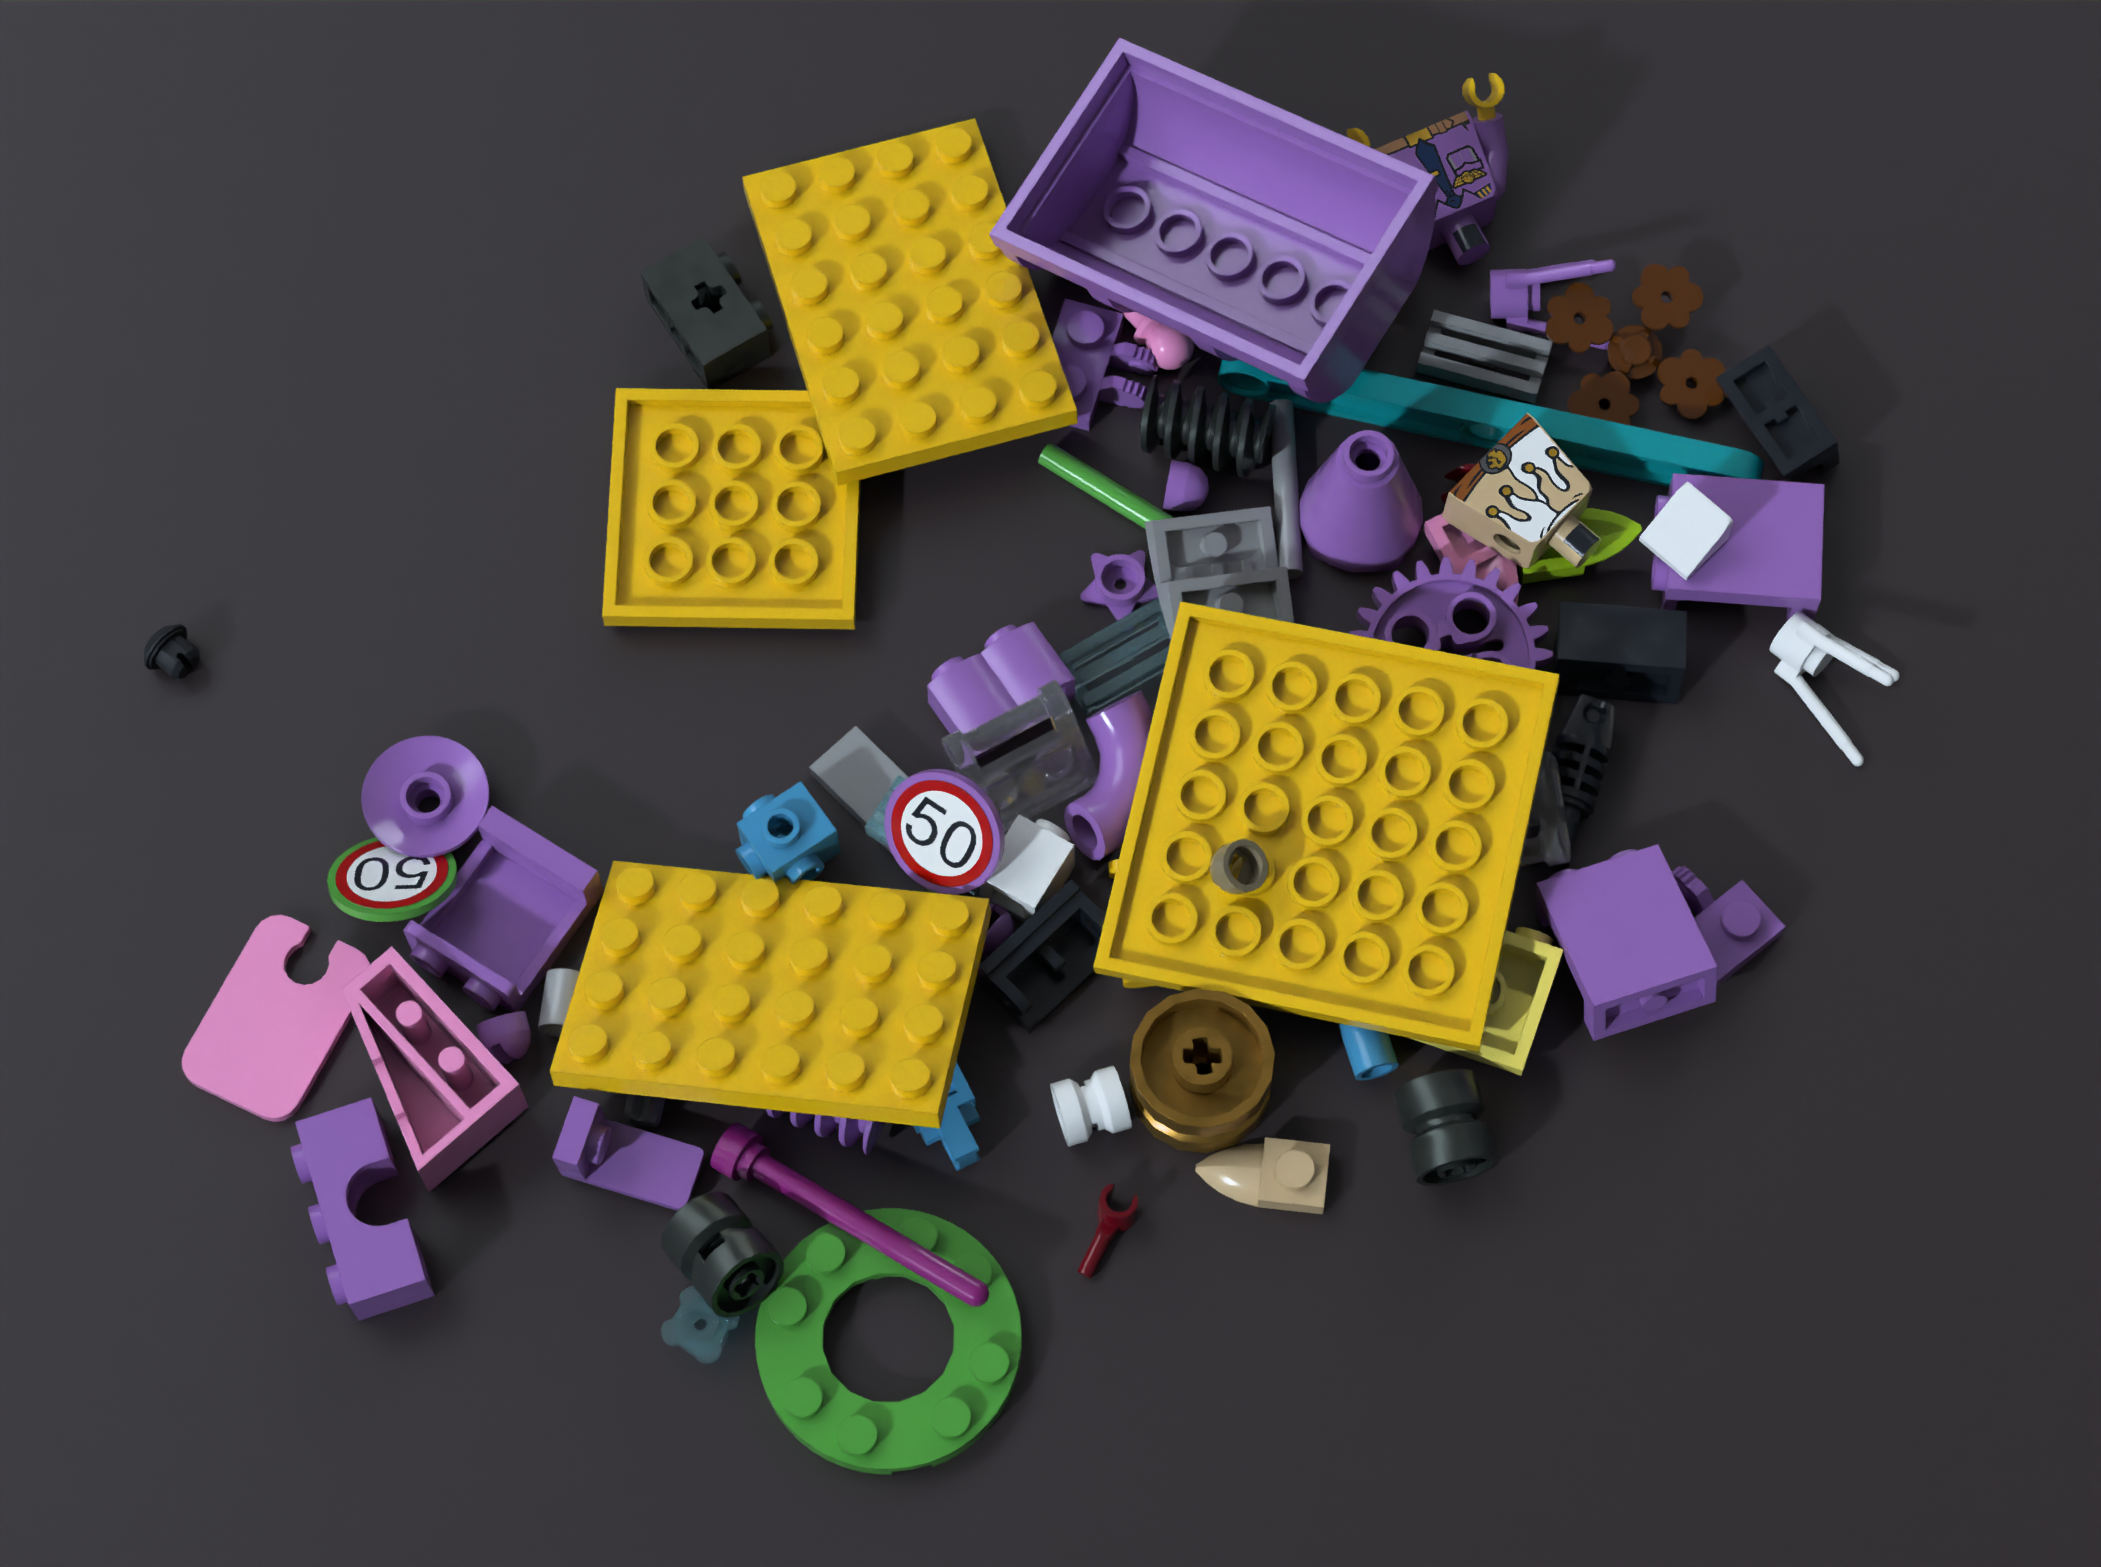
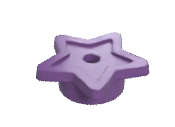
(1119, 568)

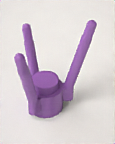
(1518, 291)

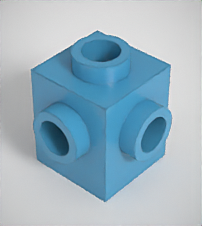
(786, 837)

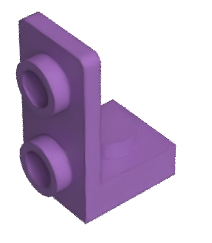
(626, 1158)

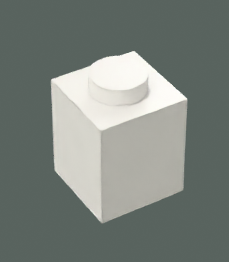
(1032, 867)

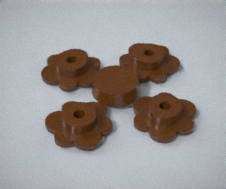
(1635, 349)

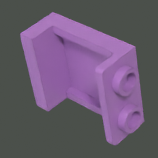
(1770, 552)
(507, 914)
(1628, 940)

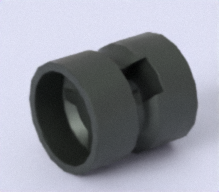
(1443, 1117)
(722, 1254)

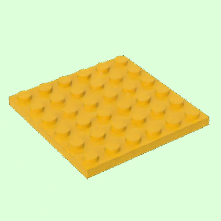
(1386, 813)

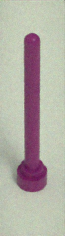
(743, 1155)

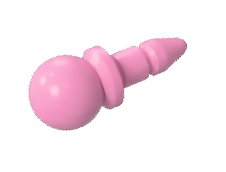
(1169, 346)

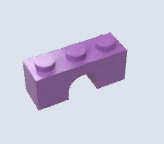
(343, 1157)

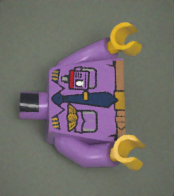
(1469, 167)

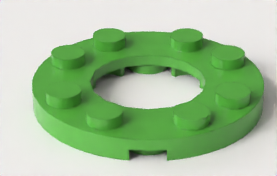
(877, 1434)

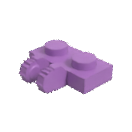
(1087, 348)
(1733, 925)

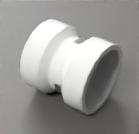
(1096, 1104)

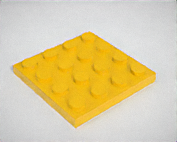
(727, 514)

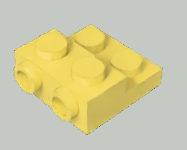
(1517, 1001)

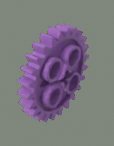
(1434, 600)

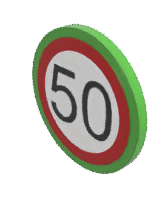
(389, 886)

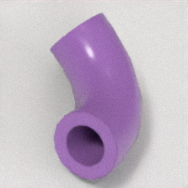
(1101, 816)

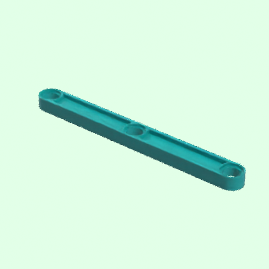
(1486, 419)

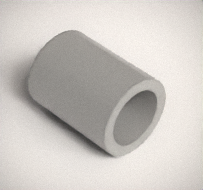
(556, 1000)

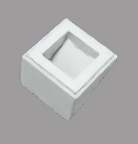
(1687, 531)

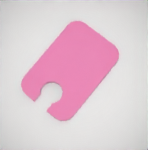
(267, 1033)

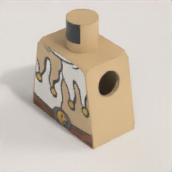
(1525, 499)

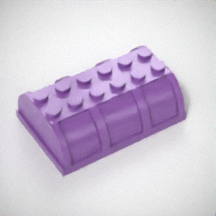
(1225, 221)

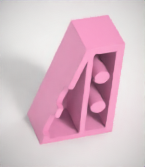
(432, 1068)

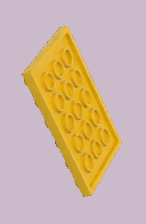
(904, 305)
(773, 994)

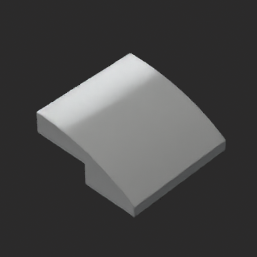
(1220, 564)

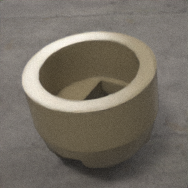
(1247, 872)

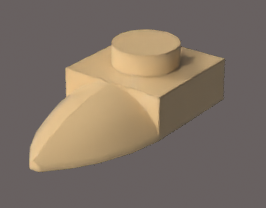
(1271, 1174)

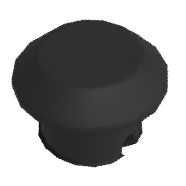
(171, 651)

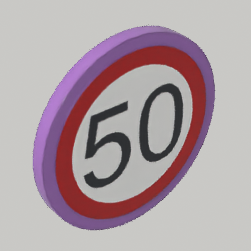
(944, 831)

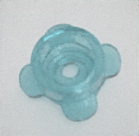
(704, 1343)

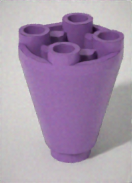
(1361, 506)

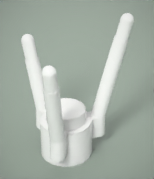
(1809, 648)

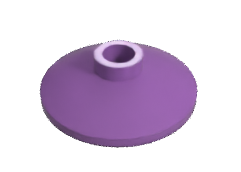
(420, 770)

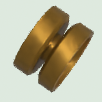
(1207, 1033)

